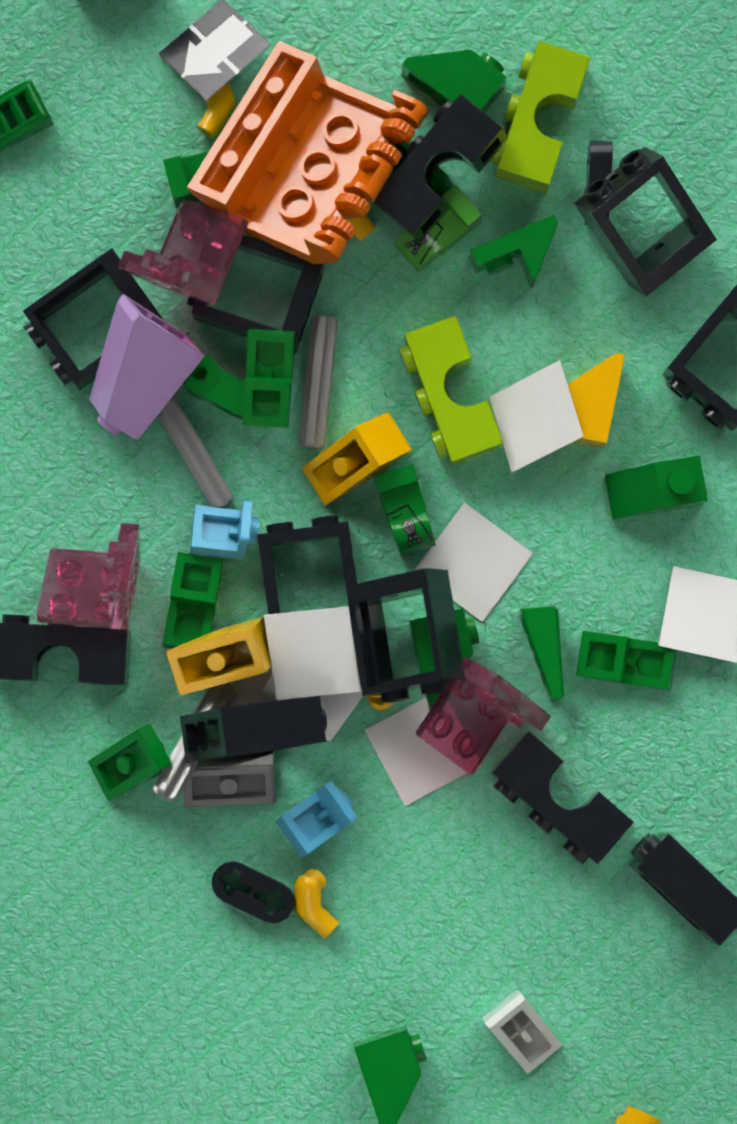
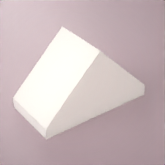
(522, 1031)

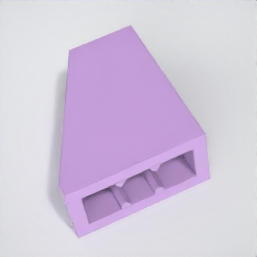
(139, 369)

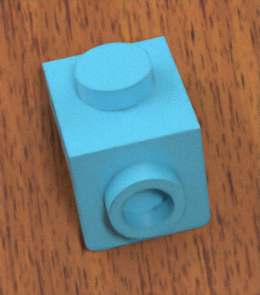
(223, 531)
(317, 818)

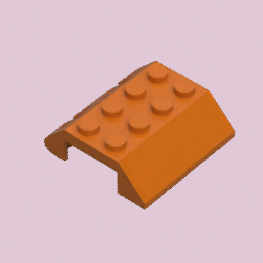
(304, 156)

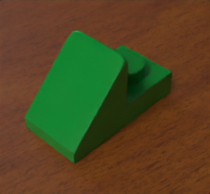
(527, 244)
(130, 762)

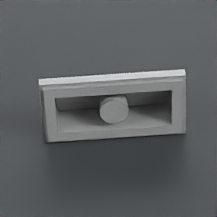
(232, 781)

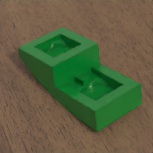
(268, 378)
(192, 598)
(625, 661)

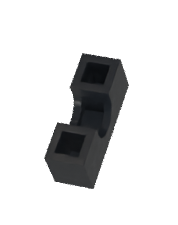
(459, 134)
(100, 651)
(527, 776)

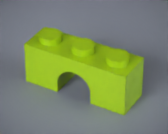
(551, 78)
(461, 430)

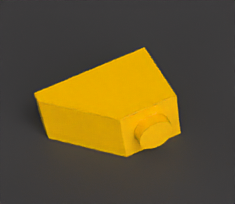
(595, 399)
(356, 458)
(221, 657)

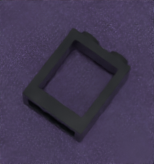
(672, 250)
(67, 291)
(300, 304)
(687, 385)
(284, 534)
(371, 637)
(253, 728)
(686, 885)

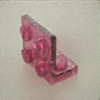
(193, 254)
(91, 585)
(473, 715)

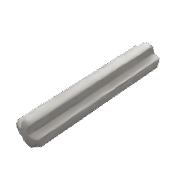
(318, 382)
(195, 455)
(175, 777)

